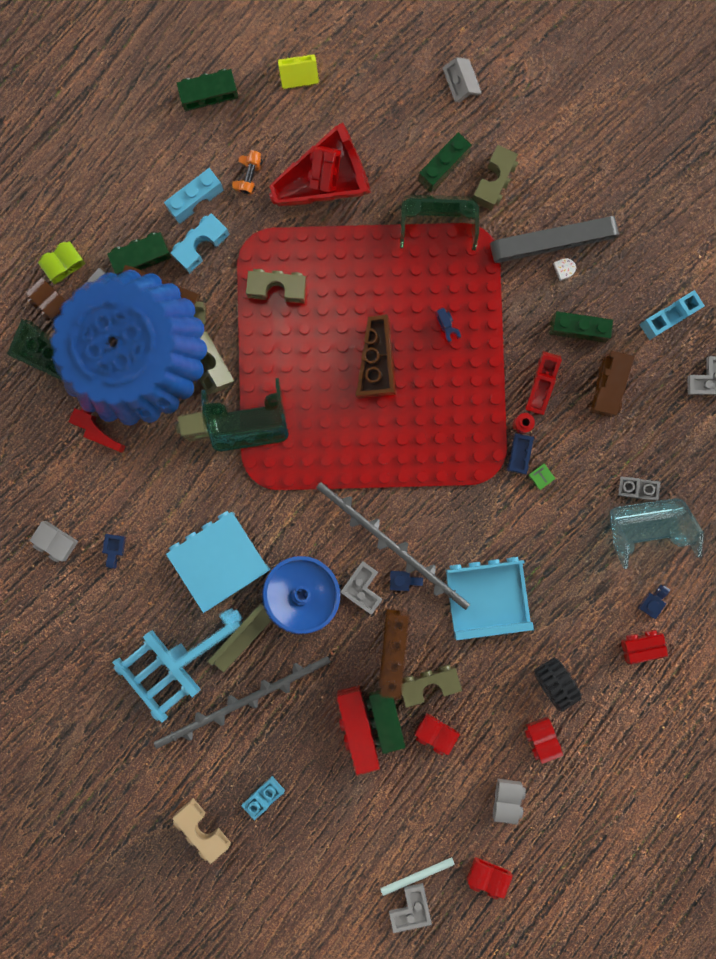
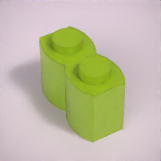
(61, 262)

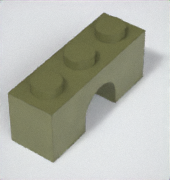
(501, 163)
(260, 282)
(217, 375)
(192, 427)
(445, 678)

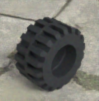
(558, 684)

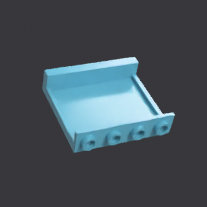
(217, 561)
(495, 599)
(179, 656)

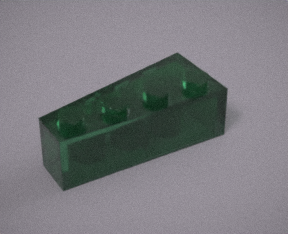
(33, 348)

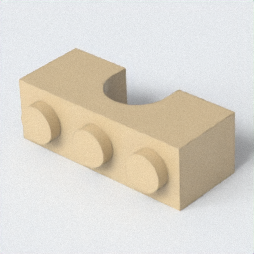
(209, 845)

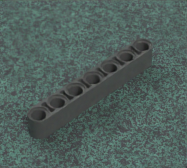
(554, 239)

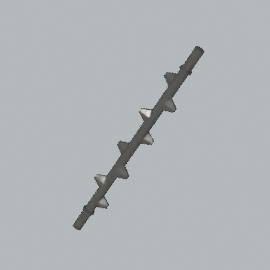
(400, 549)
(234, 704)

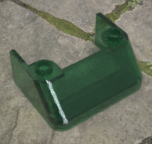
(440, 206)
(247, 426)

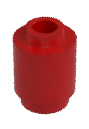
(519, 427)

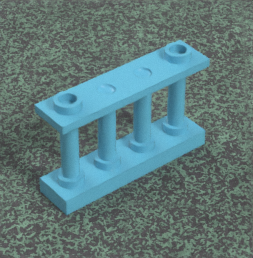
(153, 643)

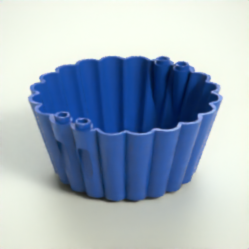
(154, 353)

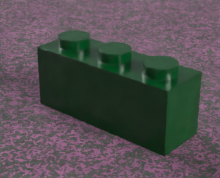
(207, 89)
(444, 162)
(140, 253)
(581, 327)
(386, 722)

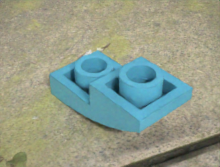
(263, 798)

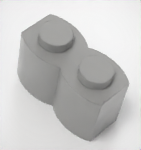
(53, 541)
(508, 801)

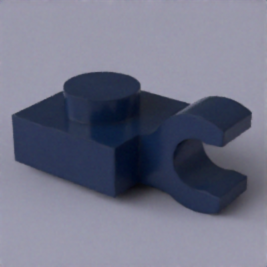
(445, 320)
(113, 546)
(401, 580)
(652, 603)

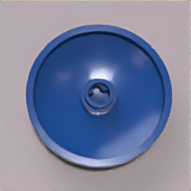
(301, 595)

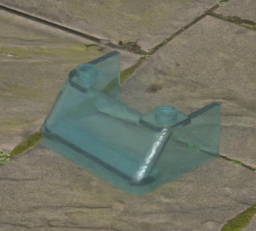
(653, 522)

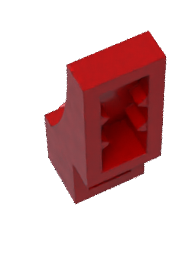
(543, 382)
(93, 431)

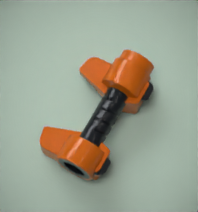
(253, 163)

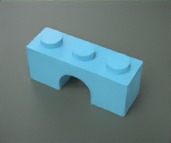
(202, 187)
(209, 230)
(672, 315)

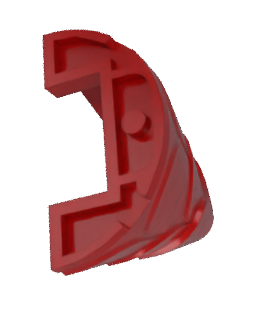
(293, 185)

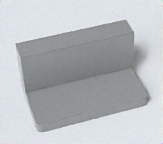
(461, 79)

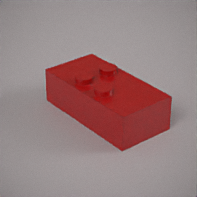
(357, 729)

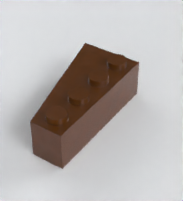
(377, 366)

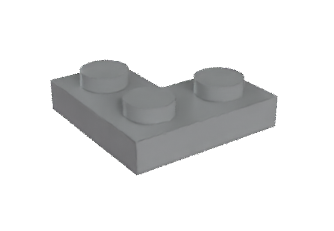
(704, 383)
(357, 589)
(416, 913)

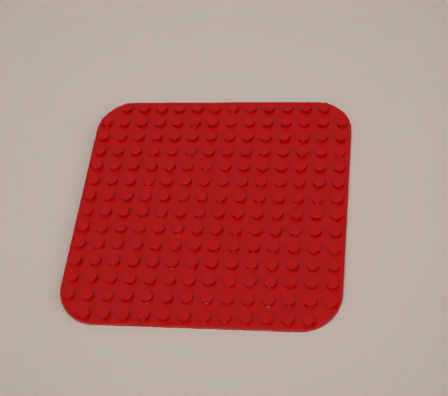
(449, 396)

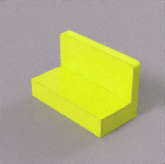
(298, 71)

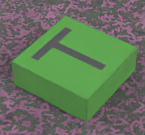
(541, 476)

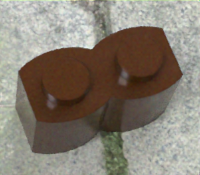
(47, 298)

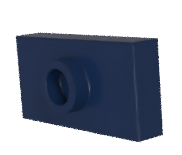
(520, 454)

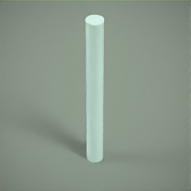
(417, 876)

